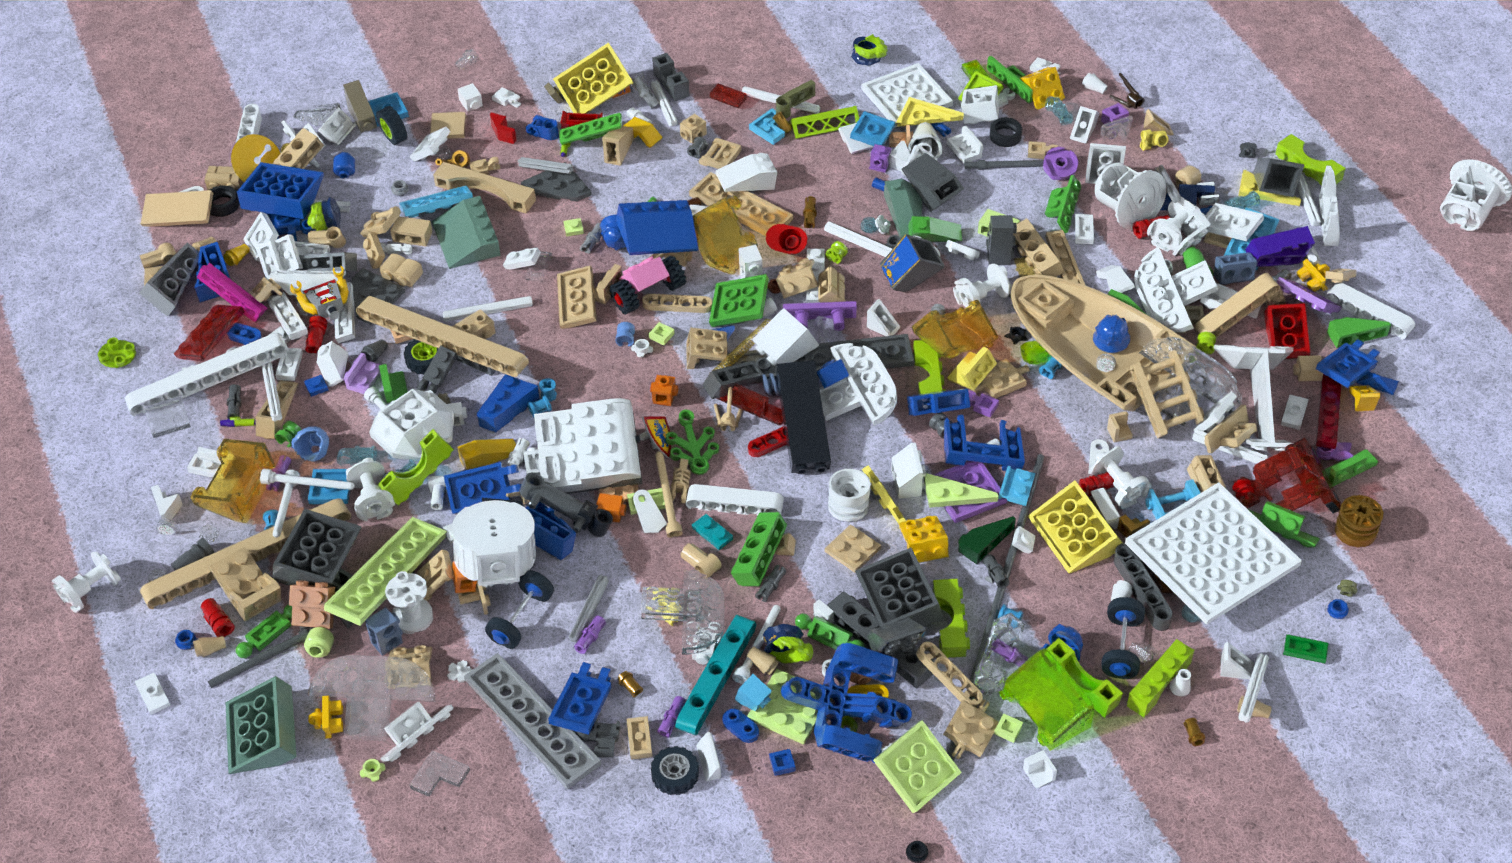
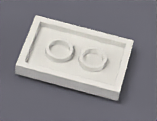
(1233, 221)

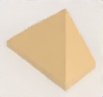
(1156, 123)

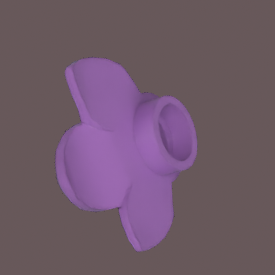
(1341, 452)

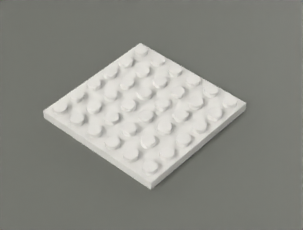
(1213, 553)

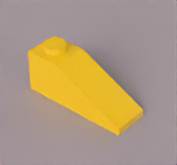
(484, 452)

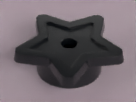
(1019, 331)

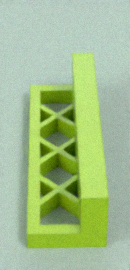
(821, 117)

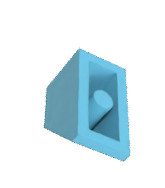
(753, 693)

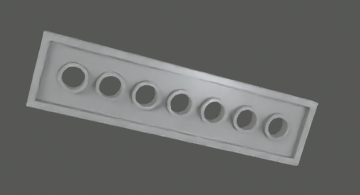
(529, 732)

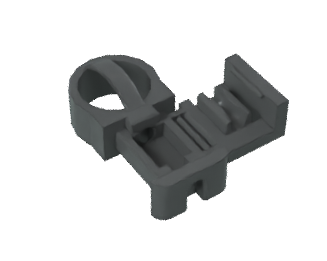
(605, 740)

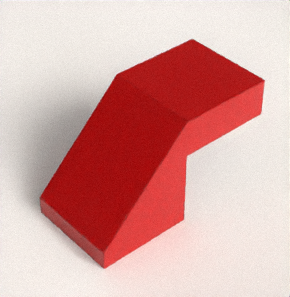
(500, 127)

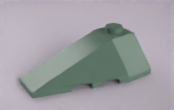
(902, 203)

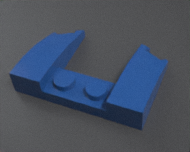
(959, 450)

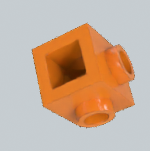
(664, 390)

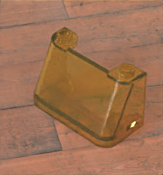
(721, 234)
(956, 331)
(237, 482)

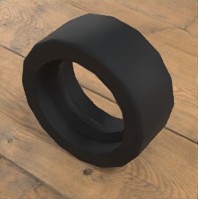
(1003, 140)
(227, 208)

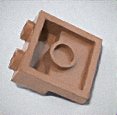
(309, 602)

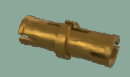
(809, 212)

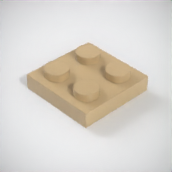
(852, 548)

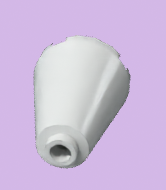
(926, 138)

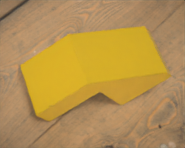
(645, 130)

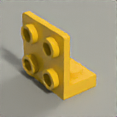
(1044, 84)

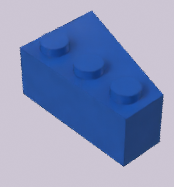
(506, 402)

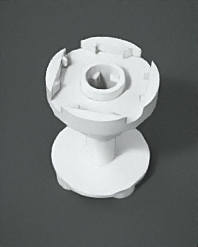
(1167, 232)
(997, 279)
(1128, 487)
(372, 500)
(80, 585)
(407, 595)

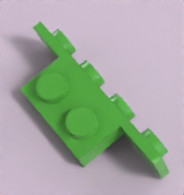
(1010, 77)
(591, 129)
(1063, 202)
(1351, 467)
(1286, 523)

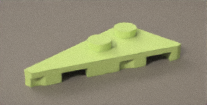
(950, 493)

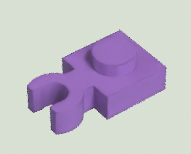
(984, 404)

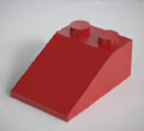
(1288, 328)

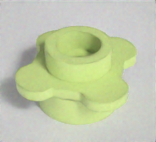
(368, 766)

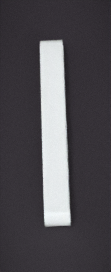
(208, 373)

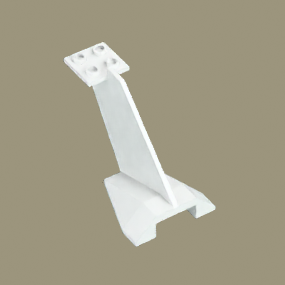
(1259, 362)

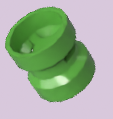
(287, 433)

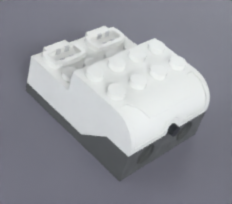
(589, 446)

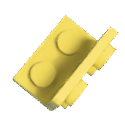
(973, 369)

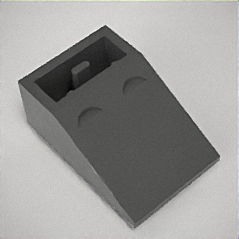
(932, 181)
(895, 637)

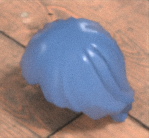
(311, 437)

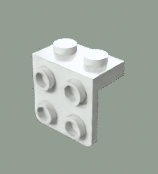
(1194, 228)

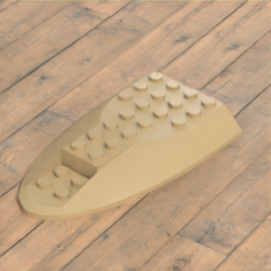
(1063, 322)

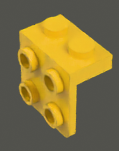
(925, 538)

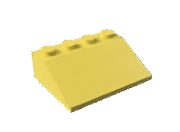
(593, 80)
(1075, 529)

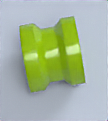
(836, 252)
(1206, 342)

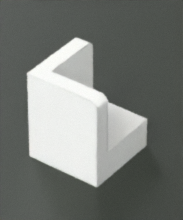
(1040, 769)

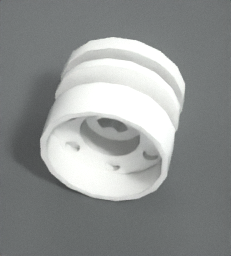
(849, 495)

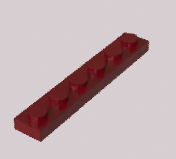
(1328, 413)

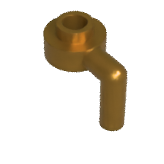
(456, 159)

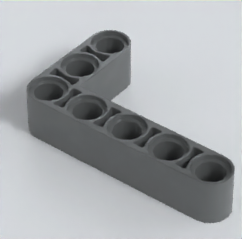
(1144, 588)

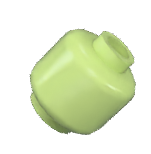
(319, 642)

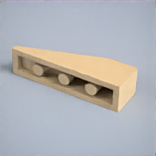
(264, 424)

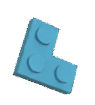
(767, 127)

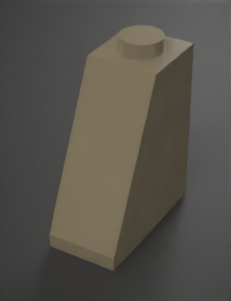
(359, 106)

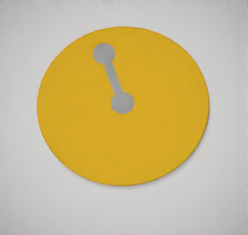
(249, 153)

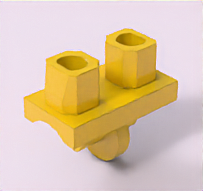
(1316, 273)
(325, 719)

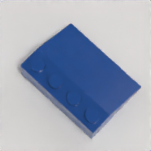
(280, 190)
(657, 227)

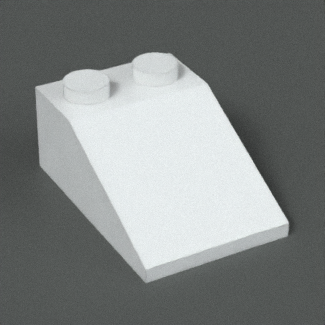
(1100, 157)
(748, 174)

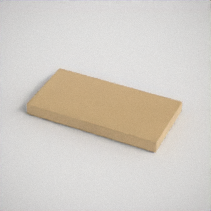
(177, 208)
(576, 297)

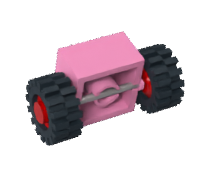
(643, 276)

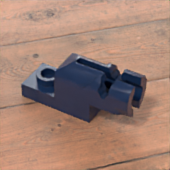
(1190, 193)

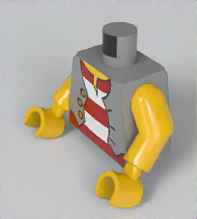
(324, 299)

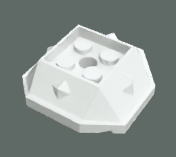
(408, 420)

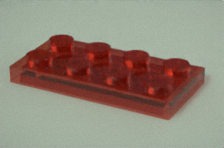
(209, 332)

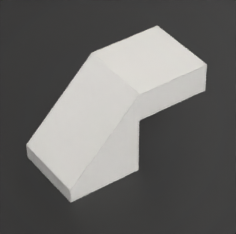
(1116, 278)

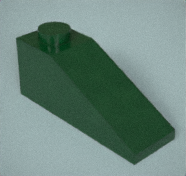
(984, 539)

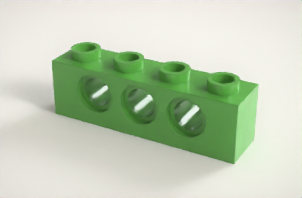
(759, 549)

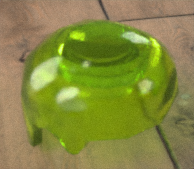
(1033, 353)

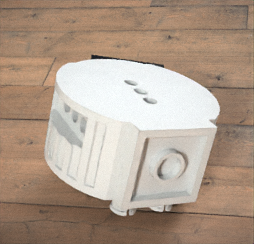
(494, 541)

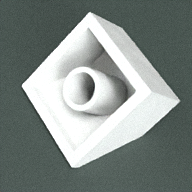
(980, 104)

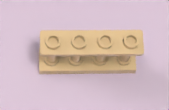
(1154, 408)

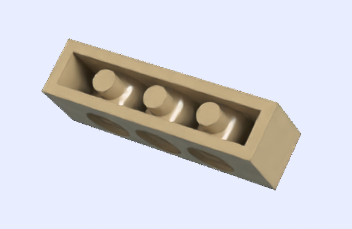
(300, 150)
(1036, 250)

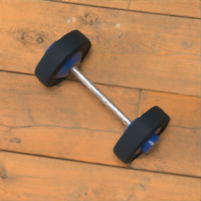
(503, 631)
(1120, 662)

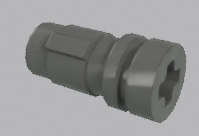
(197, 552)

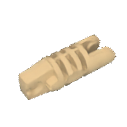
(680, 480)

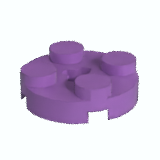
(1064, 156)

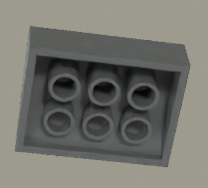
(315, 549)
(899, 590)

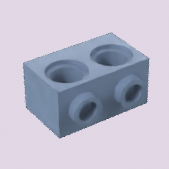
(1235, 268)
(384, 631)

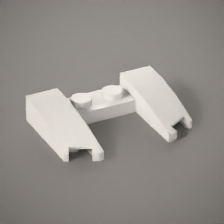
(1329, 209)

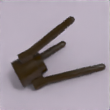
(1133, 98)

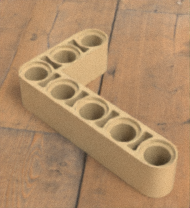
(1241, 304)

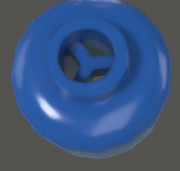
(344, 165)

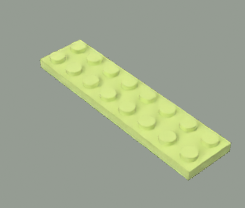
(367, 587)

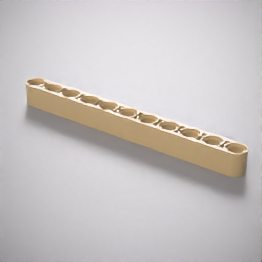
(437, 334)
(259, 546)

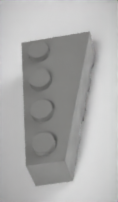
(169, 282)

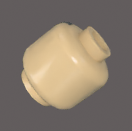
(1188, 175)

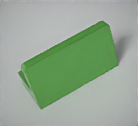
(393, 384)

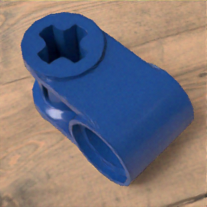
(544, 128)

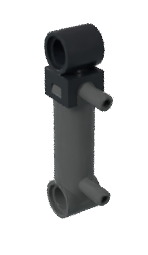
(584, 514)

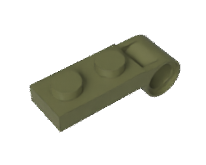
(795, 97)

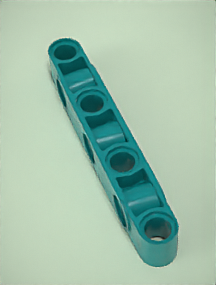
(710, 683)

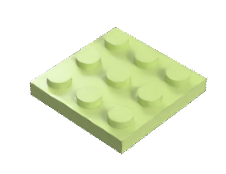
(783, 715)
(917, 766)

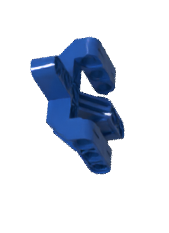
(832, 737)

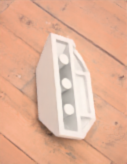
(308, 278)

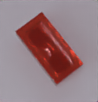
(728, 95)

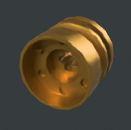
(1359, 521)

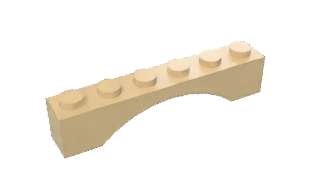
(515, 195)

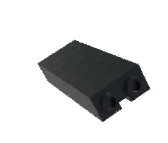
(803, 417)

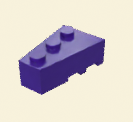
(1282, 247)

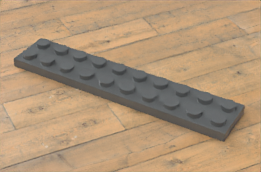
(892, 350)

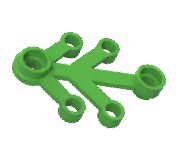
(692, 445)

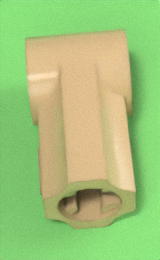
(327, 237)
(158, 257)
(700, 560)

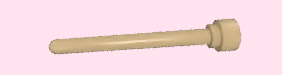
(673, 527)

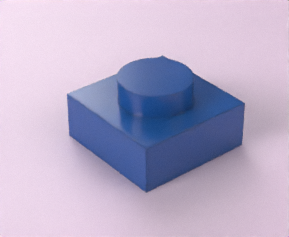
(316, 385)
(782, 762)

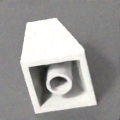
(784, 339)

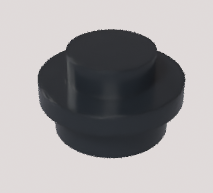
(917, 852)

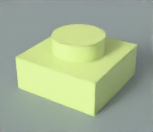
(573, 227)
(661, 333)
(1008, 728)

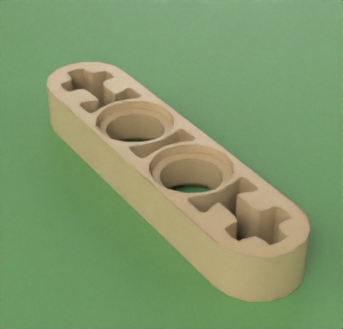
(677, 301)
(951, 673)

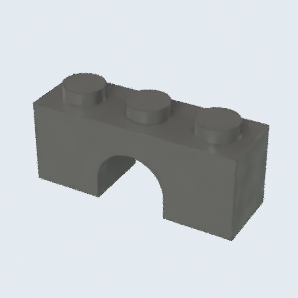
(675, 83)

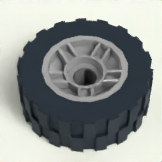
(680, 760)

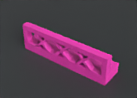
(231, 292)

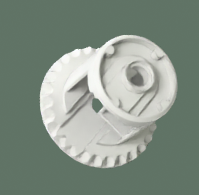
(1127, 191)
(1469, 193)

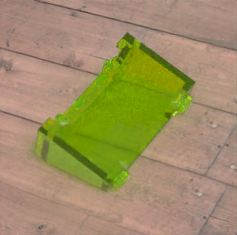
(1049, 699)

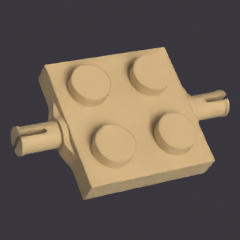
(1003, 379)
(970, 729)

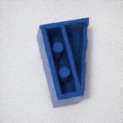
(209, 254)
(551, 532)

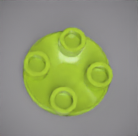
(116, 353)

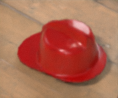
(785, 238)

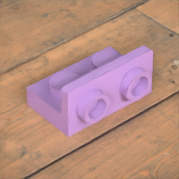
(361, 374)

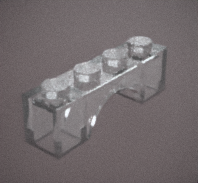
(989, 674)

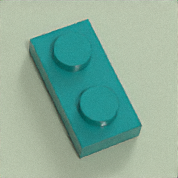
(712, 531)

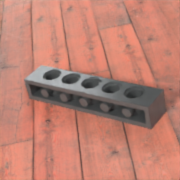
(862, 616)

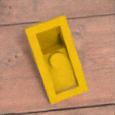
(1365, 397)

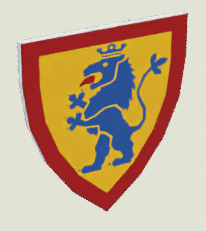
(657, 428)

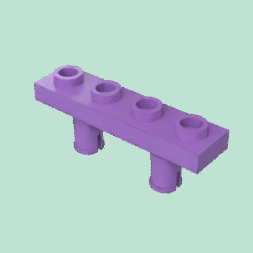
(832, 310)

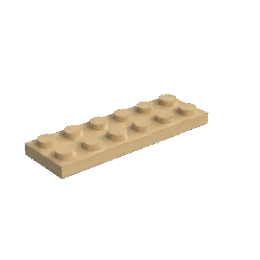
(754, 211)

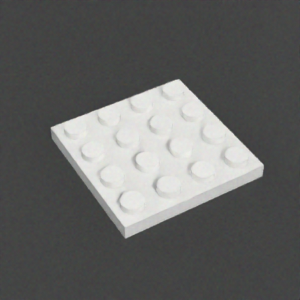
(894, 89)

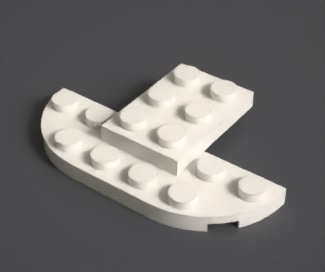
(1167, 295)
(865, 386)

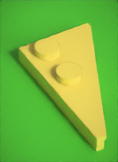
(919, 111)
(1249, 184)
(885, 500)

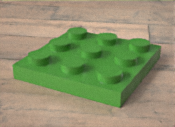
(739, 300)

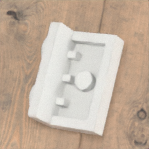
(966, 146)

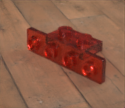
(754, 404)

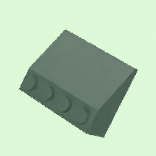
(466, 233)
(261, 727)

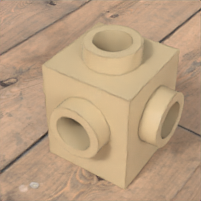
(693, 127)

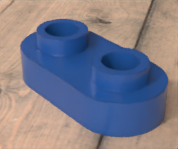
(246, 334)
(739, 725)

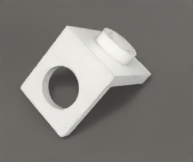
(1212, 199)

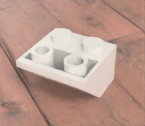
(908, 472)

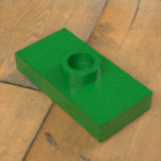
(1305, 648)

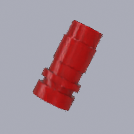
(1140, 227)
(316, 330)
(1096, 482)
(216, 618)

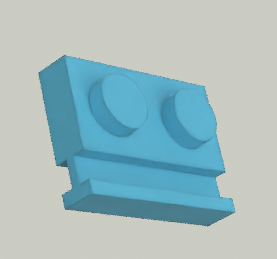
(1017, 485)

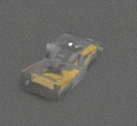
(538, 271)

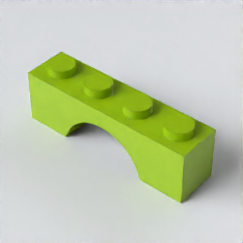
(1292, 150)
(928, 359)
(401, 484)
(952, 638)
(1150, 687)
(1101, 692)

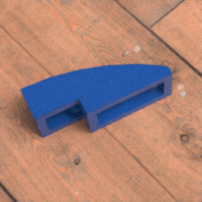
(938, 402)

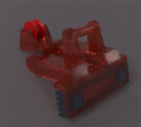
(1313, 479)

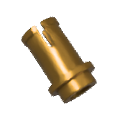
(782, 122)
(626, 679)
(1196, 737)

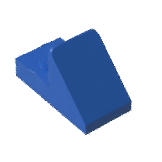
(832, 372)

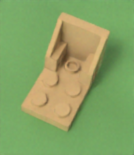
(246, 584)

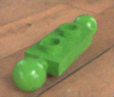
(825, 631)
(265, 632)

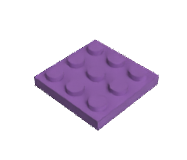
(1306, 295)
(976, 475)

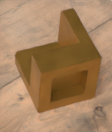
(1129, 527)

